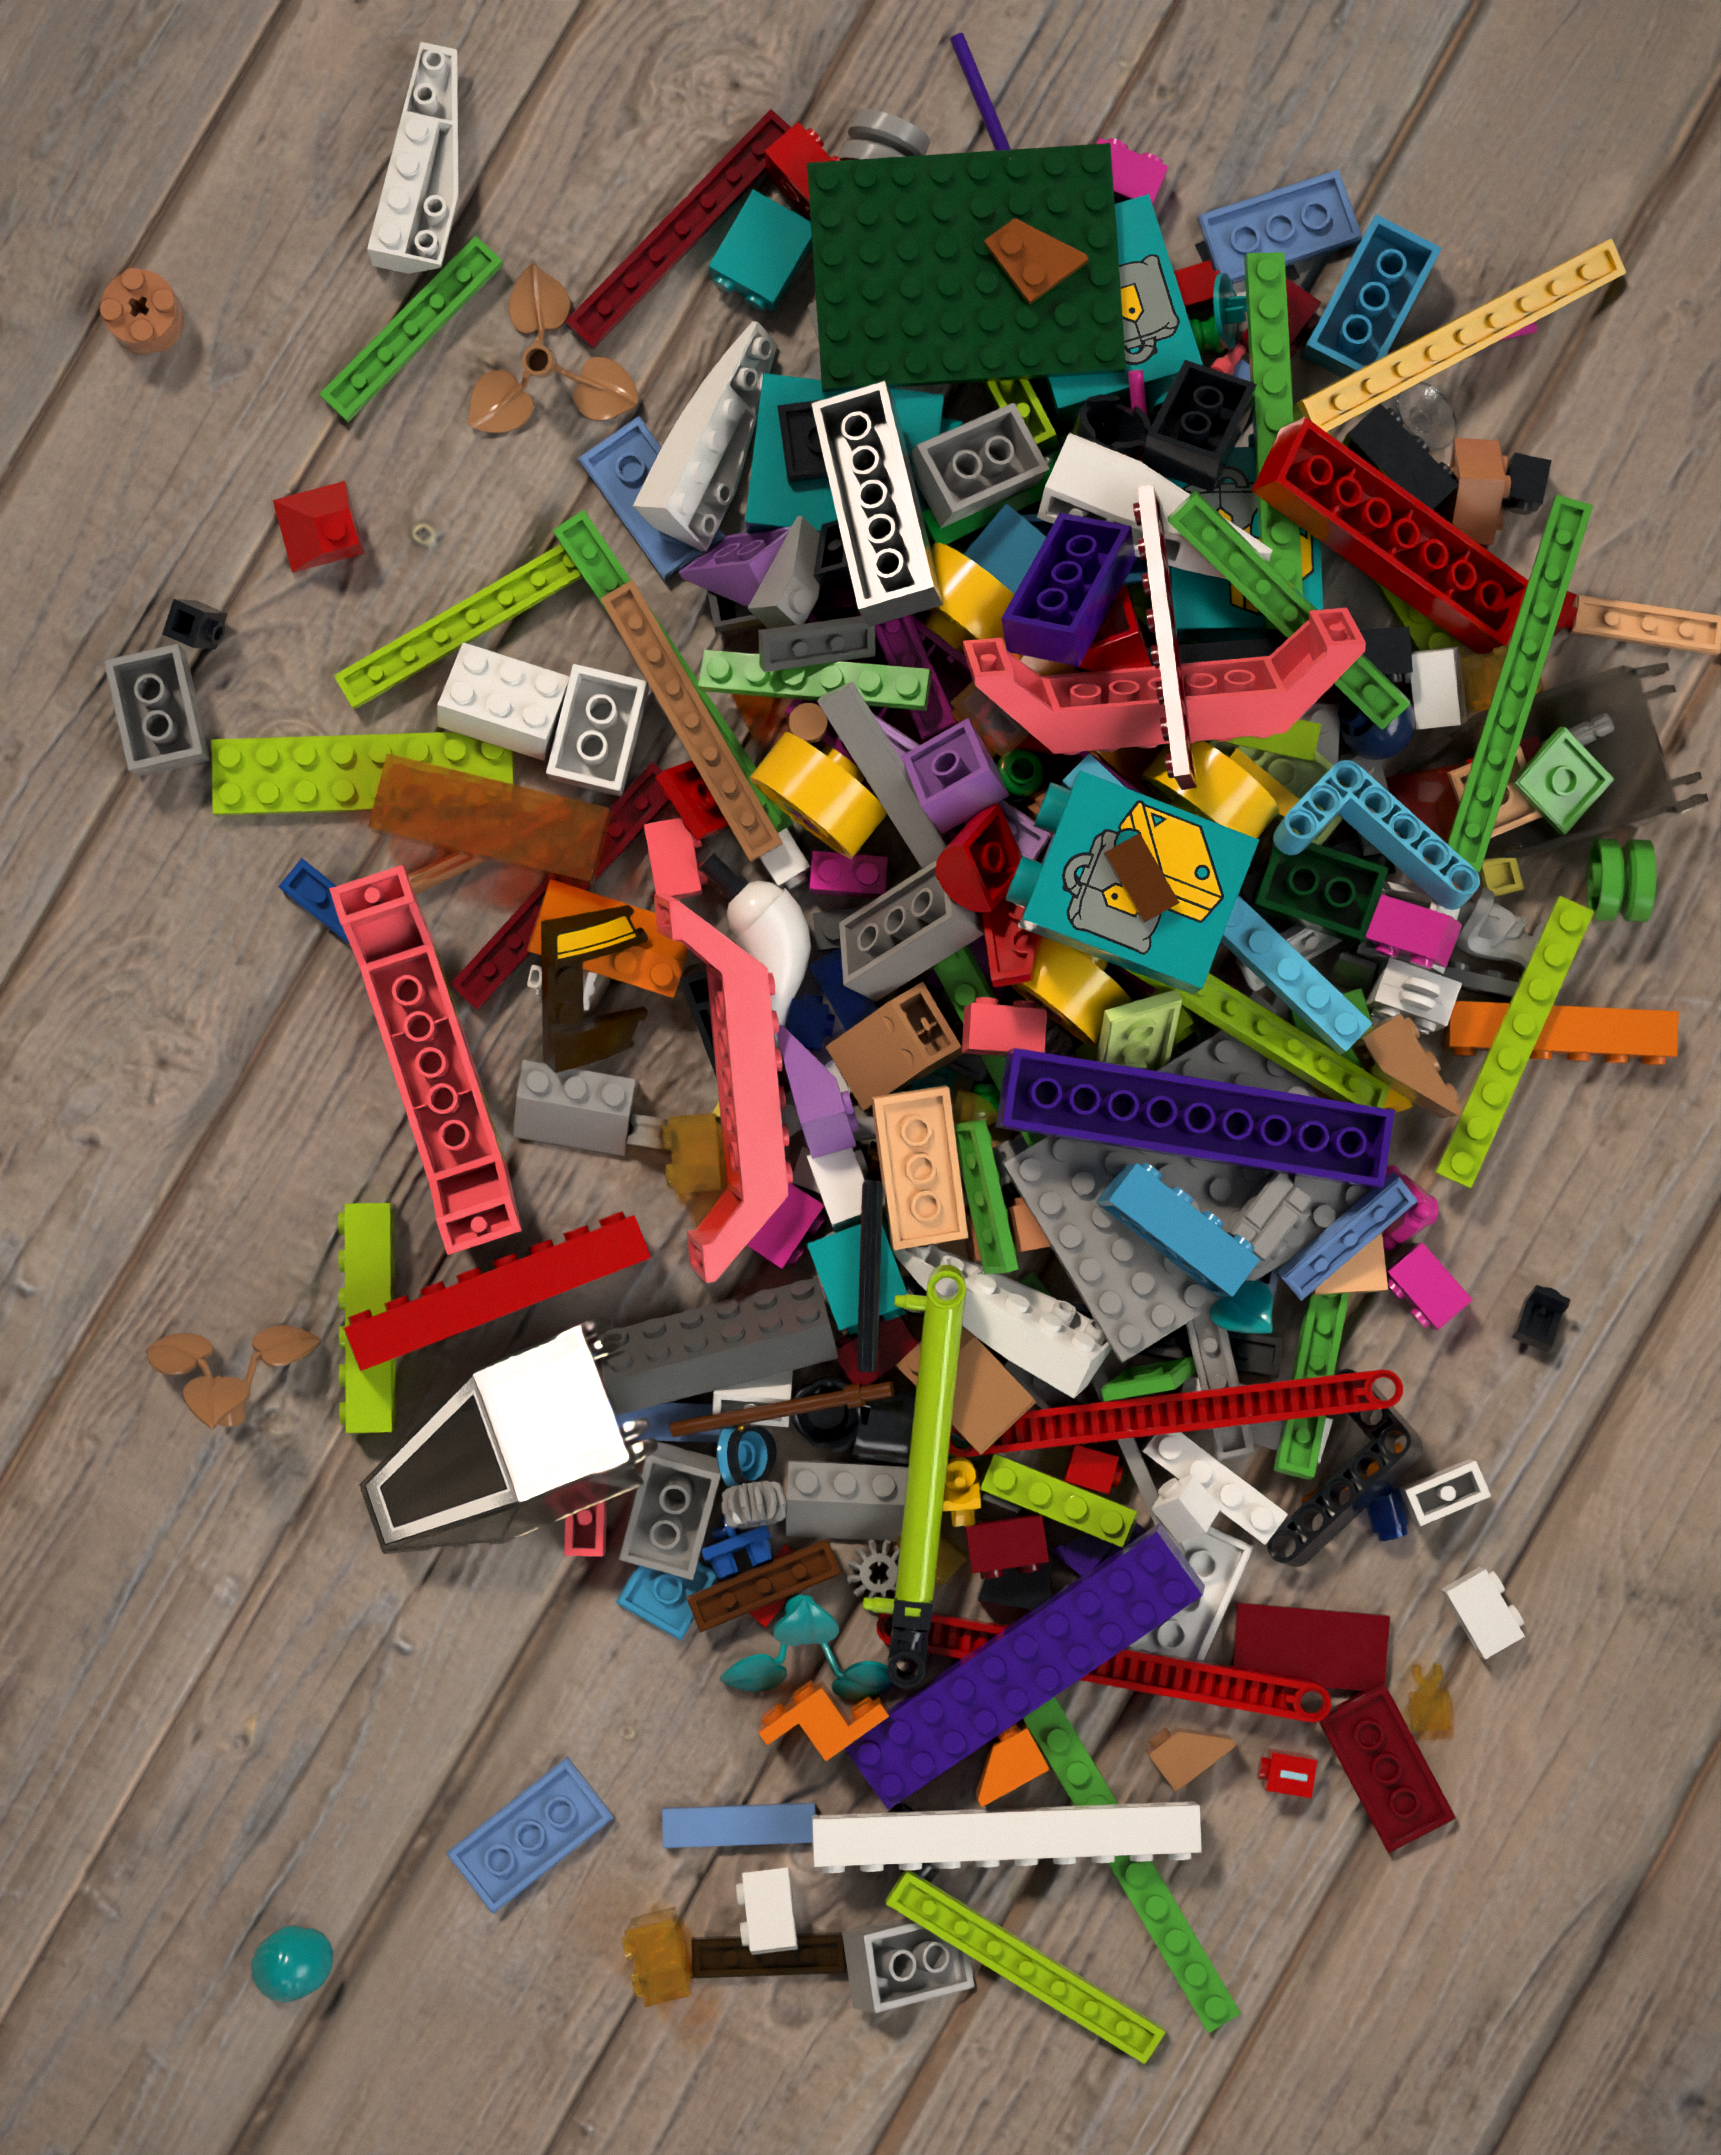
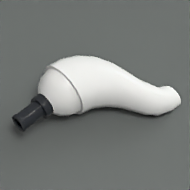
(767, 927)

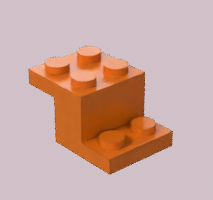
(822, 1718)

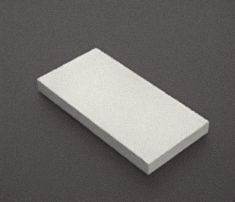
(1219, 1565)

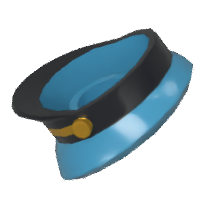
(745, 1454)

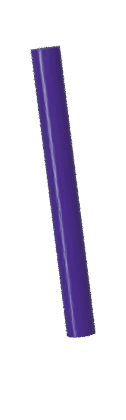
(979, 92)

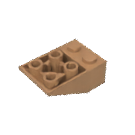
(894, 1046)
(1397, 1058)

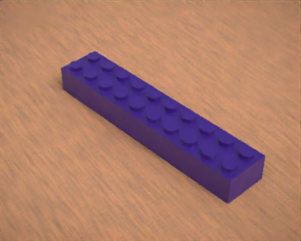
(1195, 1118)
(1026, 1665)

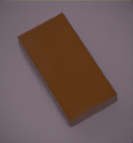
(1141, 878)

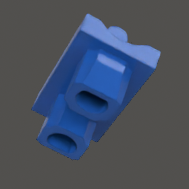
(721, 1554)

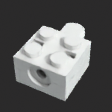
(1414, 994)

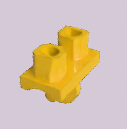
(962, 1491)

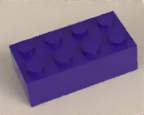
(1068, 589)

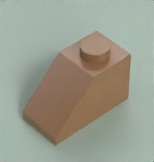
(1186, 1753)

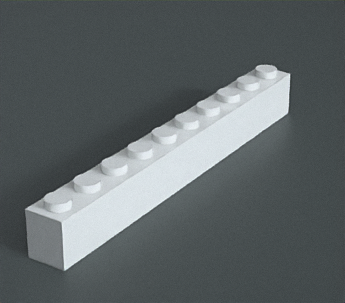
(1006, 1835)

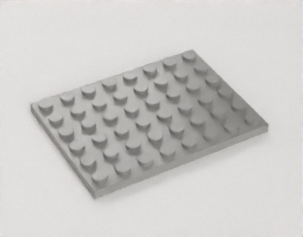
(1122, 1278)

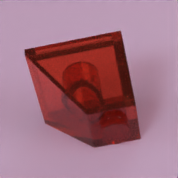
(1428, 797)

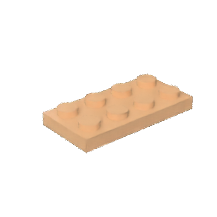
(919, 1167)

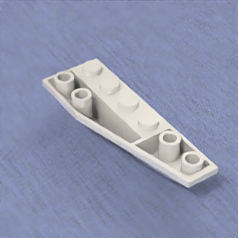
(422, 171)
(708, 445)
(1103, 487)
(1018, 1321)

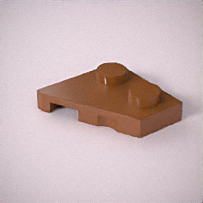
(1033, 258)

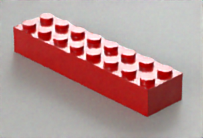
(1391, 536)
(497, 1292)

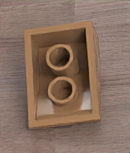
(985, 1393)

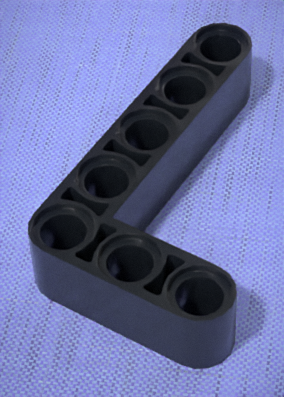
(1351, 1475)

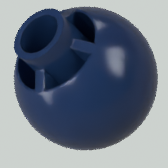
(1367, 738)

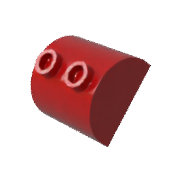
(980, 862)

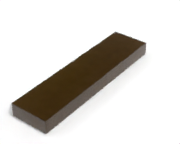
(728, 1958)

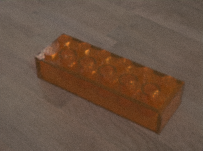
(490, 820)

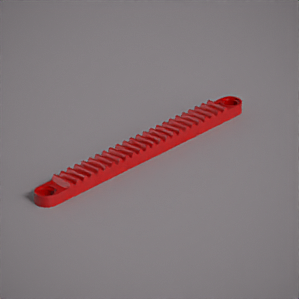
(1192, 1411)
(1151, 1672)

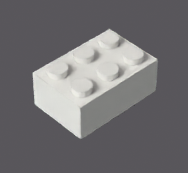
(502, 701)
(597, 730)

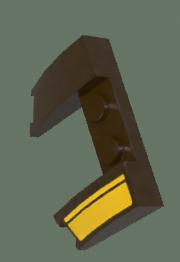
(565, 944)

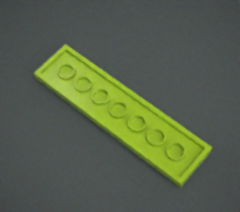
(334, 771)

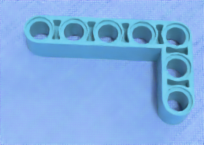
(1380, 831)

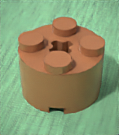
(137, 332)

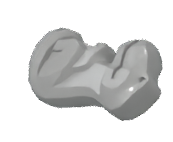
(1494, 931)

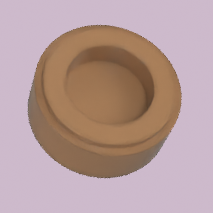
(808, 722)

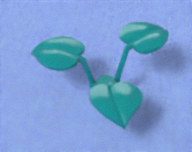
(1246, 1311)
(807, 1624)

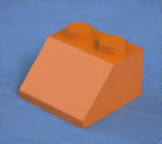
(1009, 1763)

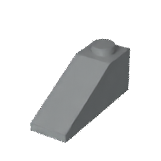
(789, 584)

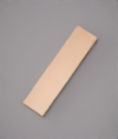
(1647, 625)

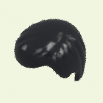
(830, 1427)

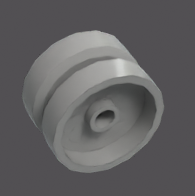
(882, 136)

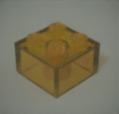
(695, 1154)
(659, 1957)

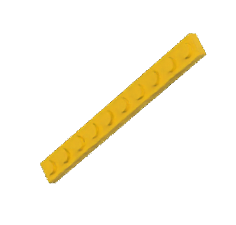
(1463, 336)

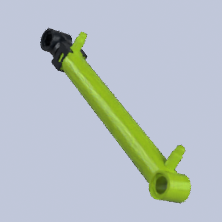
(925, 1476)

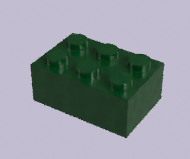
(1321, 891)

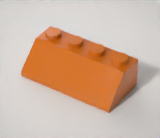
(649, 965)

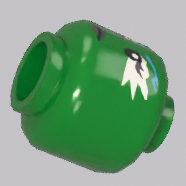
(1021, 774)

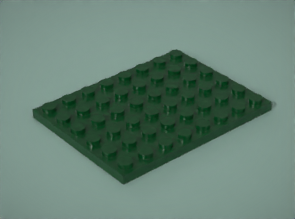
(921, 298)

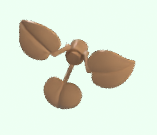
(499, 400)
(219, 1398)

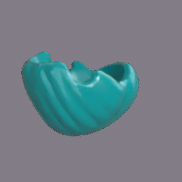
(291, 1963)

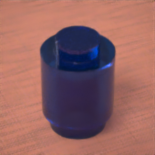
(1388, 1515)

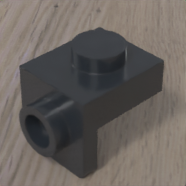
(1540, 1317)

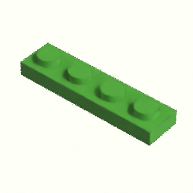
(985, 1197)

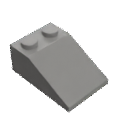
(672, 1511)
(901, 1965)

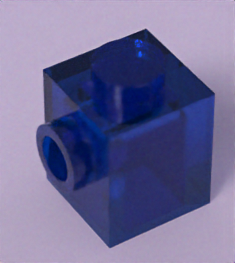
(810, 1021)

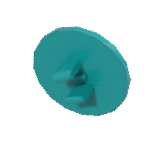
(1228, 310)

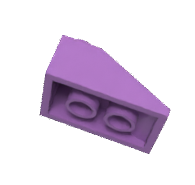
(736, 564)
(821, 1106)

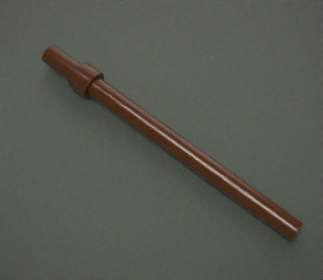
(852, 1396)

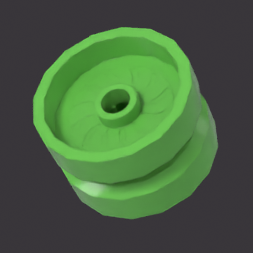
(1621, 879)

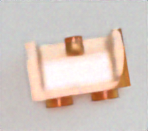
(998, 729)

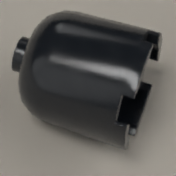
(1113, 425)
(887, 1430)

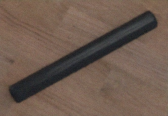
(869, 1276)

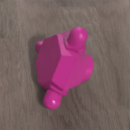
(1415, 1219)

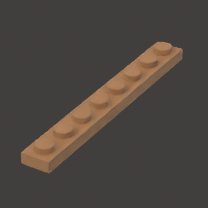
(691, 721)

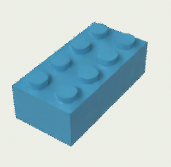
(1371, 298)
(1178, 1229)

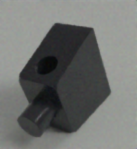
(1017, 1588)

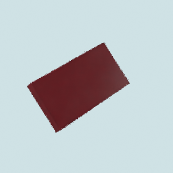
(1312, 1644)
(1386, 1767)

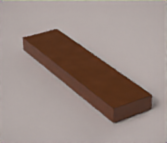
(763, 1585)

